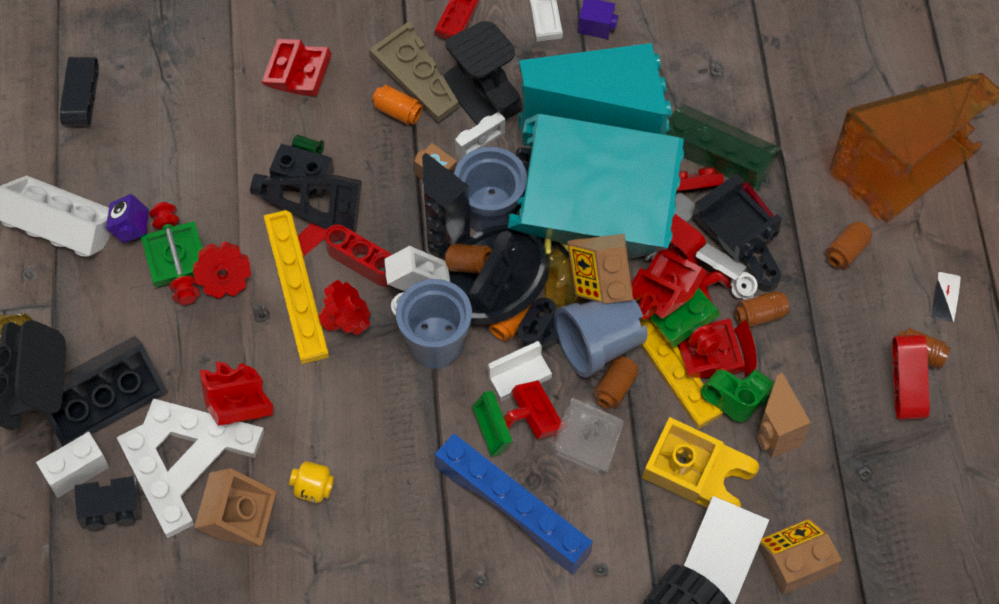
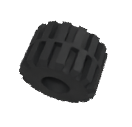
(685, 586)

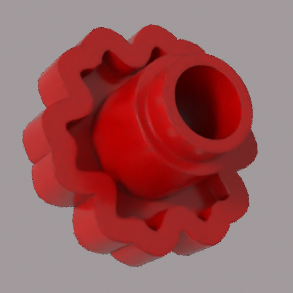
(222, 269)
(344, 309)

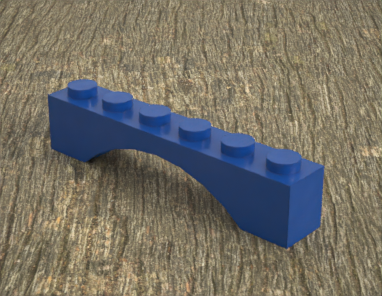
(546, 527)

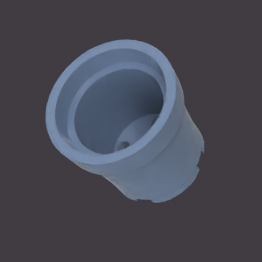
(494, 171)
(437, 306)
(598, 333)

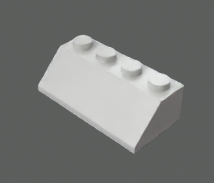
(54, 215)

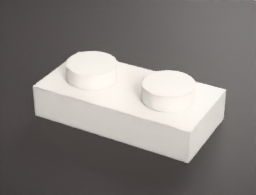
(480, 135)

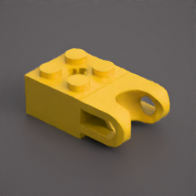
(705, 466)

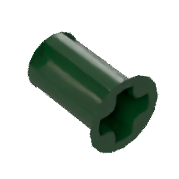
(308, 144)

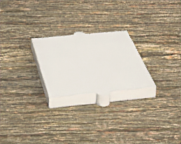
(721, 261)

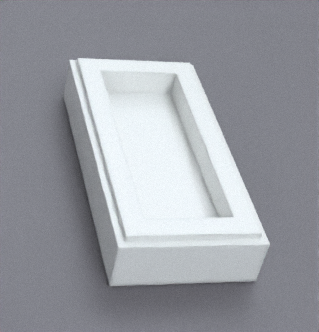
(546, 20)

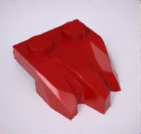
(666, 284)
(234, 394)

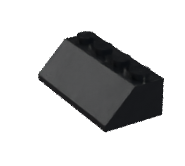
(445, 207)
(105, 390)

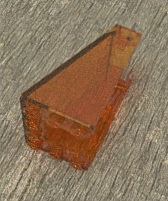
(909, 142)

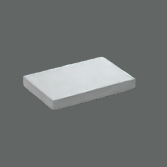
(726, 545)

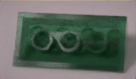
(723, 146)

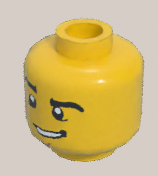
(311, 482)

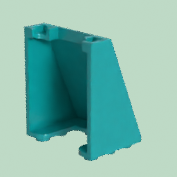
(598, 87)
(599, 183)

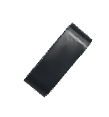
(79, 91)

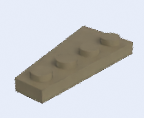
(407, 62)

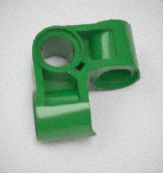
(737, 396)

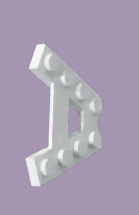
(166, 488)

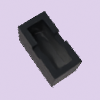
(108, 504)

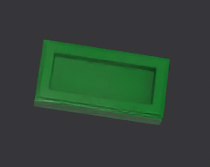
(492, 423)

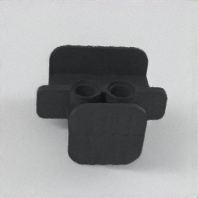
(479, 77)
(30, 371)

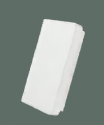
(518, 368)

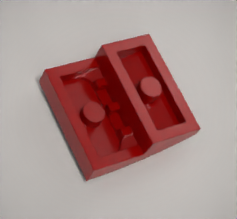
(296, 67)
(726, 357)

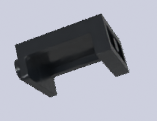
(735, 219)

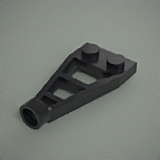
(343, 197)

